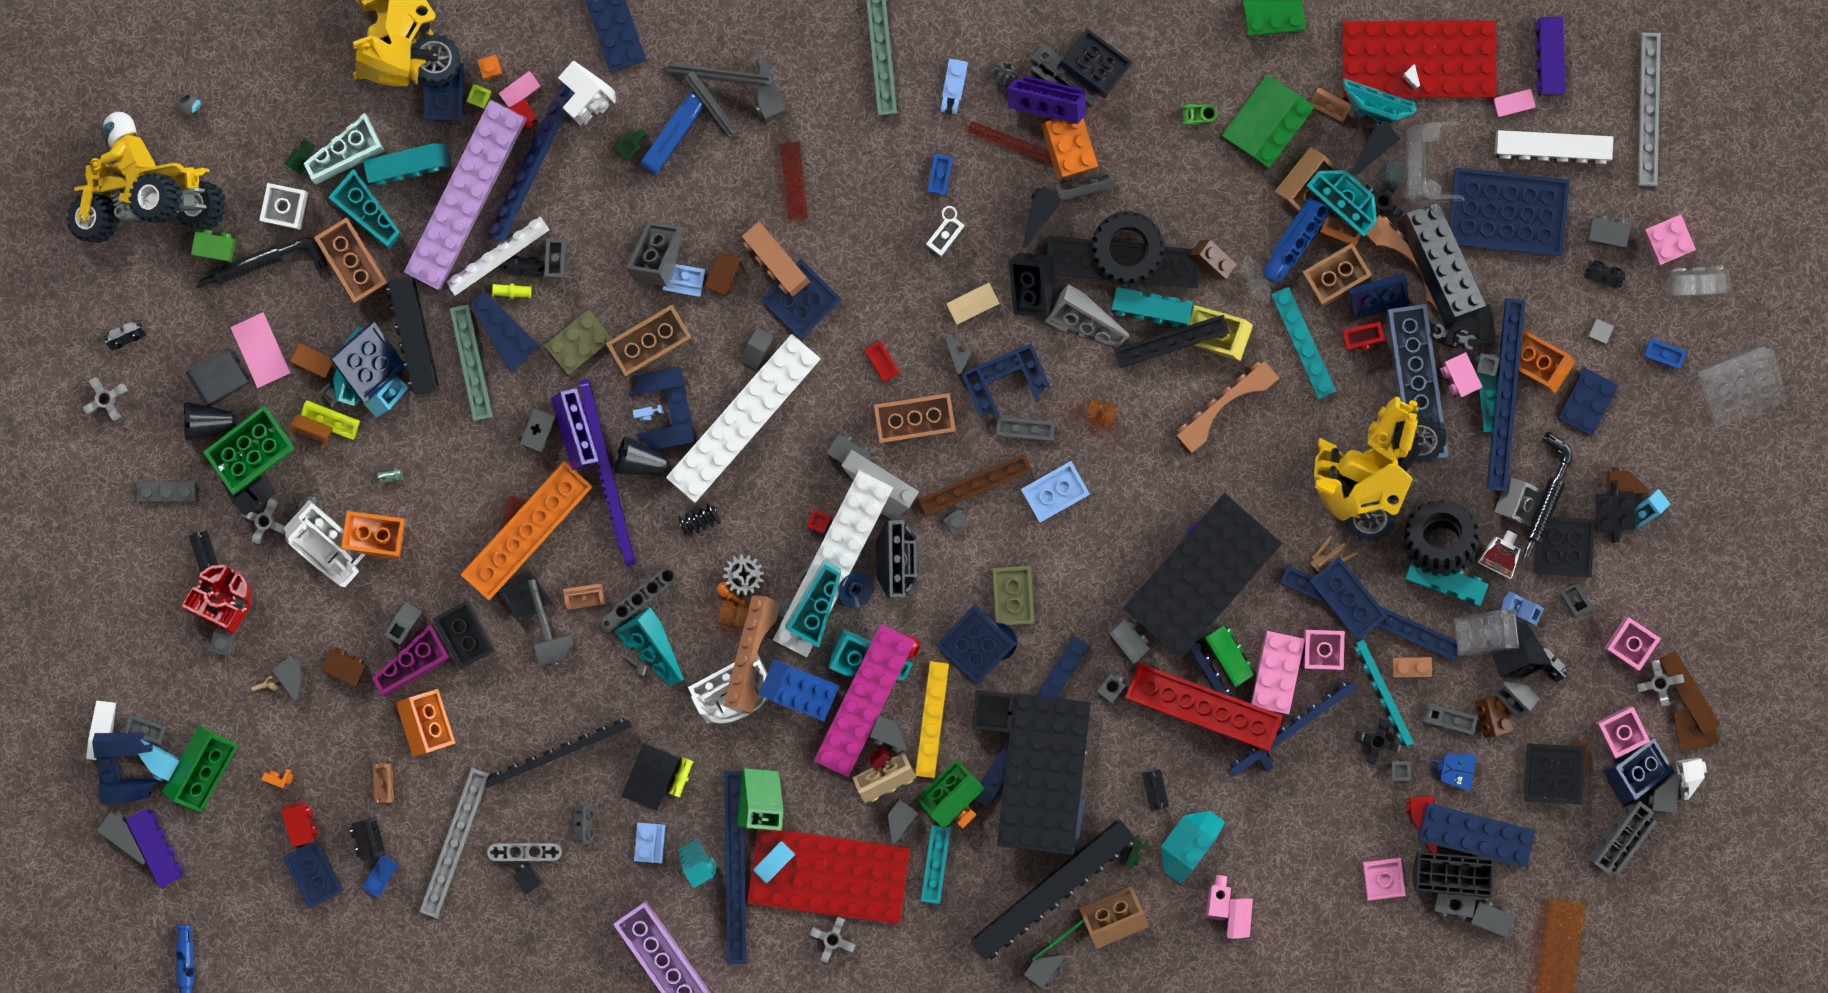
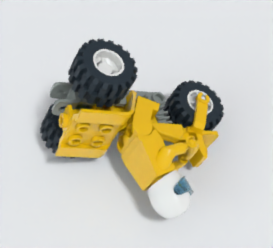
(146, 192)

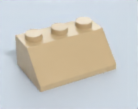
(885, 780)

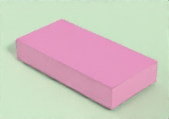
(520, 89)
(1514, 103)

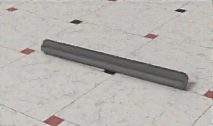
(721, 75)

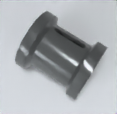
(328, 393)

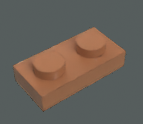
(1330, 104)

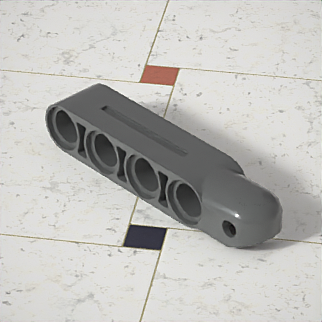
(613, 617)

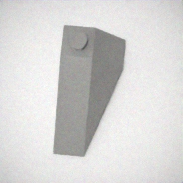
(1079, 313)
(901, 495)

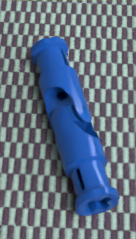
(184, 949)

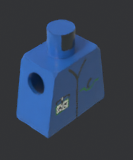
(1455, 769)

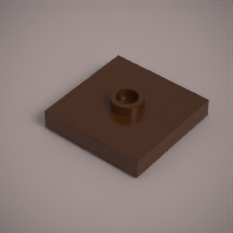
(1689, 733)

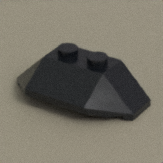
(896, 558)

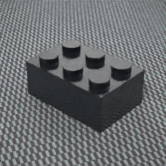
(464, 634)

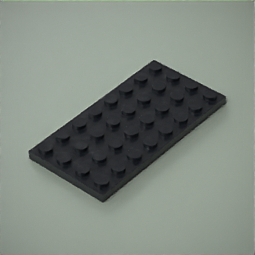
(1202, 575)
(1043, 774)

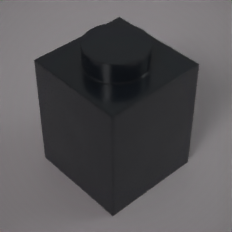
(527, 878)

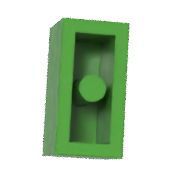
(213, 246)

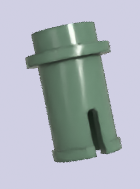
(391, 476)

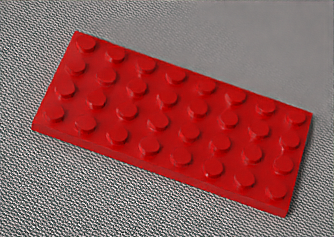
(1449, 57)
(832, 876)

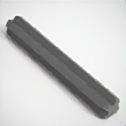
(710, 103)

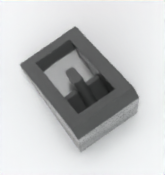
(756, 348)
(1576, 601)

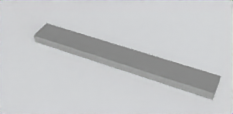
(1649, 109)
(454, 843)

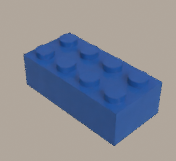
(798, 690)

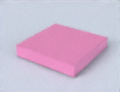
(1384, 879)
(1239, 918)

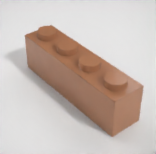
(775, 258)

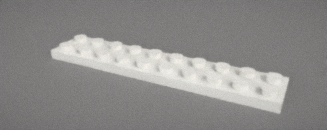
(743, 418)
(841, 544)

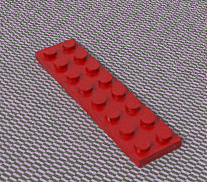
(1204, 707)

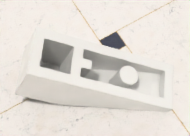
(102, 723)

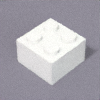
(283, 206)

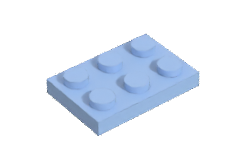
(1055, 491)

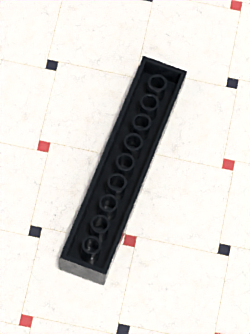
(1052, 889)

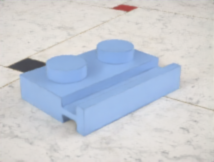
(686, 280)
(645, 413)
(649, 842)

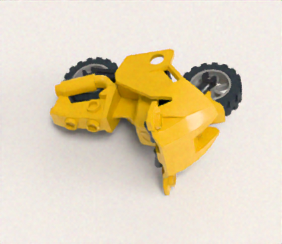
(395, 52)
(1367, 481)

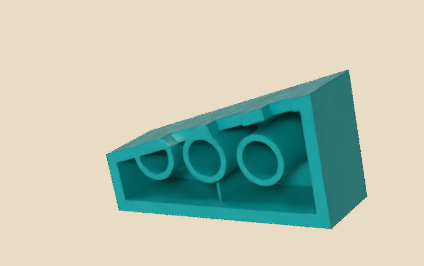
(407, 163)
(1455, 585)
(813, 608)

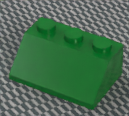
(1273, 17)
(1229, 655)
(950, 793)

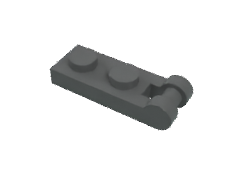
(1450, 718)

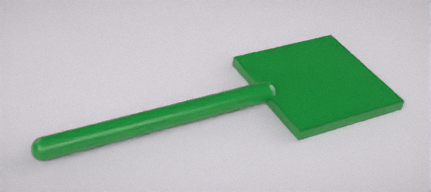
(1057, 940)

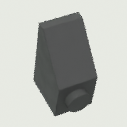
(291, 676)
(1516, 697)
(1665, 795)

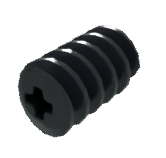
(699, 520)

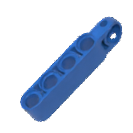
(672, 134)
(1295, 239)

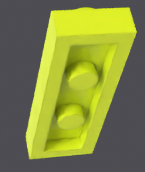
(341, 423)

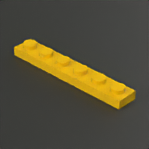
(932, 719)

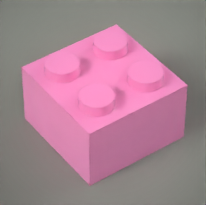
(1668, 240)
(1460, 375)
(1632, 643)
(1323, 649)
(1622, 732)

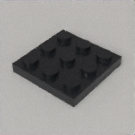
(1095, 63)
(1566, 548)
(1554, 773)

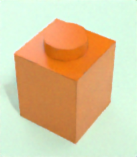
(490, 67)

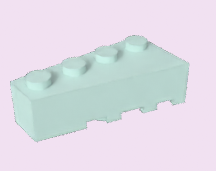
(345, 151)

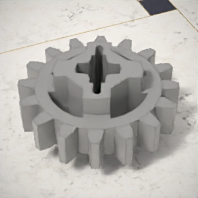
(742, 567)

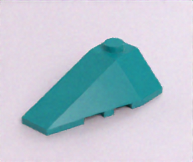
(649, 639)
(849, 652)

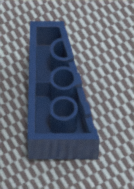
(507, 335)

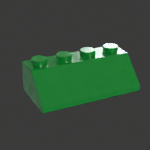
(200, 768)

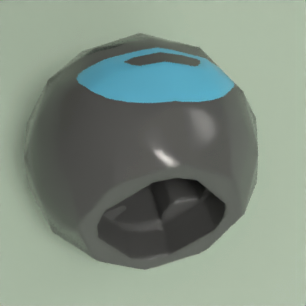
(189, 105)

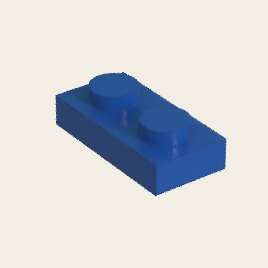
(940, 174)
(1665, 353)
(380, 876)

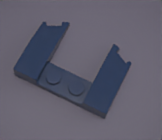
(978, 377)
(673, 383)
(106, 750)

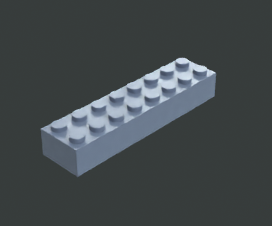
(1415, 361)

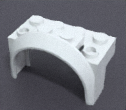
(589, 96)
(318, 540)
(708, 692)

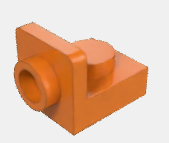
(274, 778)
(965, 817)

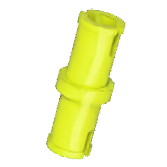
(512, 291)
(681, 777)

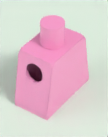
(1218, 908)

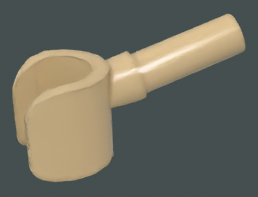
(269, 682)

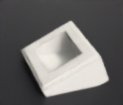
(1412, 77)

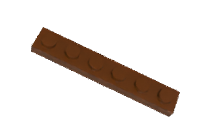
(975, 484)

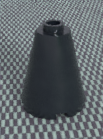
(206, 420)
(639, 459)

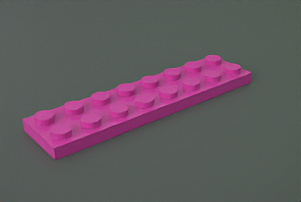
(864, 700)

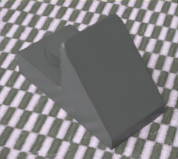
(959, 359)

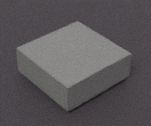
(1601, 331)

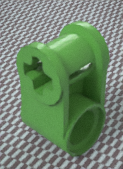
(1196, 114)

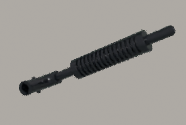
(263, 259)
(1550, 495)

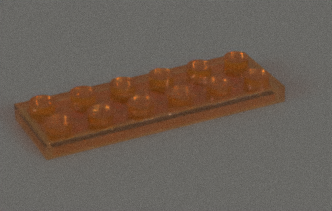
(1560, 946)

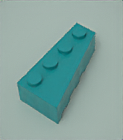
(362, 208)
(1152, 307)
(696, 863)

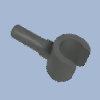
(641, 668)

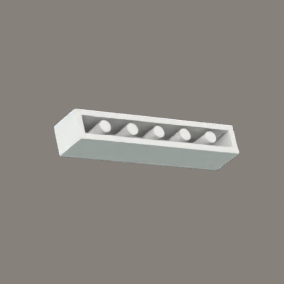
(1553, 146)

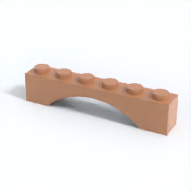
(1384, 236)
(1258, 380)
(741, 689)

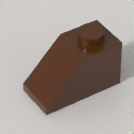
(1626, 481)

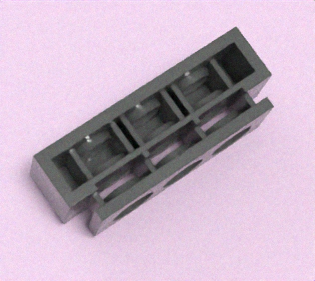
(1050, 61)
(1623, 837)

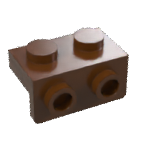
(1493, 717)

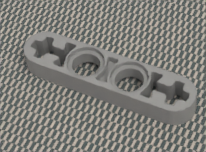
(524, 848)

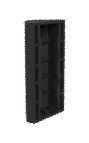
(1453, 874)

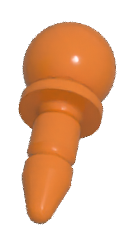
(723, 591)

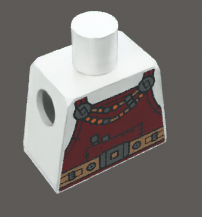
(1501, 555)

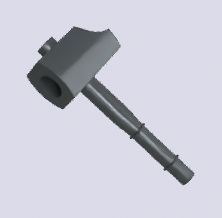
(550, 649)

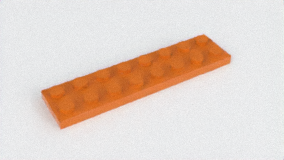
(526, 530)

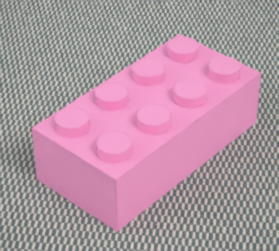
(1277, 672)

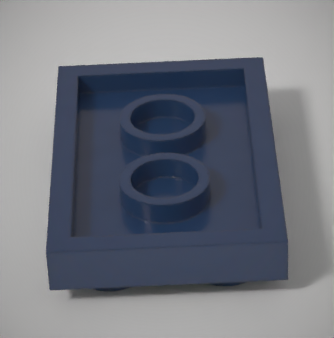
(445, 101)
(1379, 296)
(1587, 401)
(313, 873)

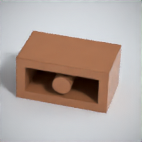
(1411, 667)

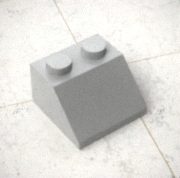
(1519, 501)

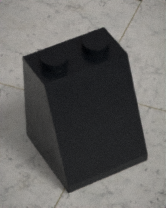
(219, 377)
(1524, 660)

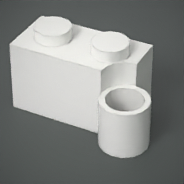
(945, 233)

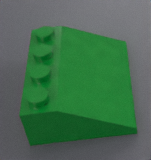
(1268, 121)
(249, 450)

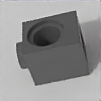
(1111, 696)

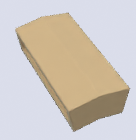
(972, 303)

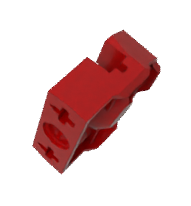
(229, 615)

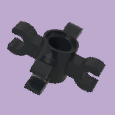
(1394, 210)
(1452, 336)
(1382, 726)

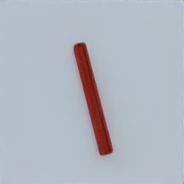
(1009, 141)

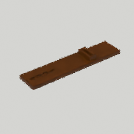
(1690, 693)

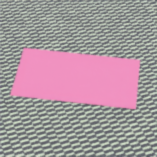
(260, 350)

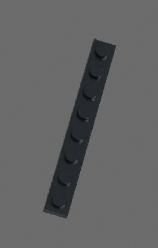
(566, 748)

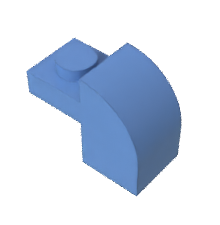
(1523, 608)

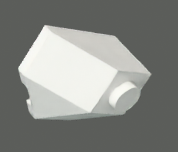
(1691, 775)

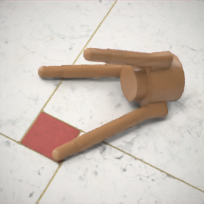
(1320, 562)

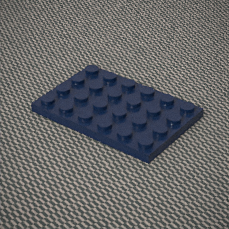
(1509, 211)

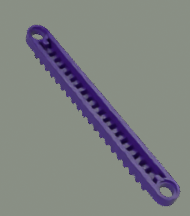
(607, 473)

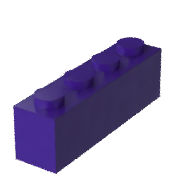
(1551, 56)
(574, 429)
(154, 847)

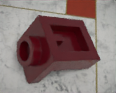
(880, 758)

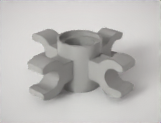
(112, 411)
(258, 535)
(1659, 674)
(829, 947)

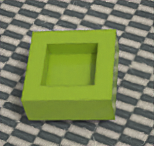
(479, 96)

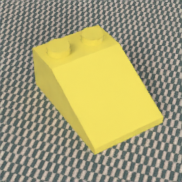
(1229, 345)

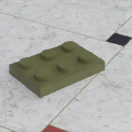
(578, 342)
(1013, 595)

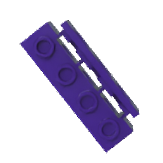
(1047, 99)

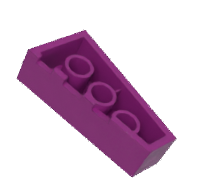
(413, 662)

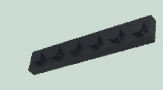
(1172, 341)

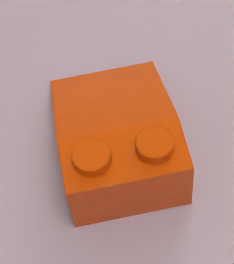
(1543, 362)
(373, 535)

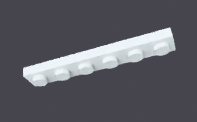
(497, 256)

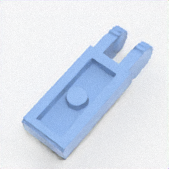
(954, 83)

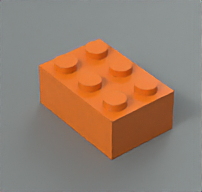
(1069, 147)

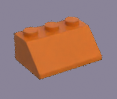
(425, 722)

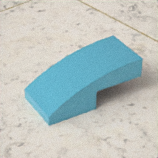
(773, 862)

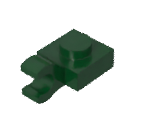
(629, 145)
(299, 157)
(1133, 856)

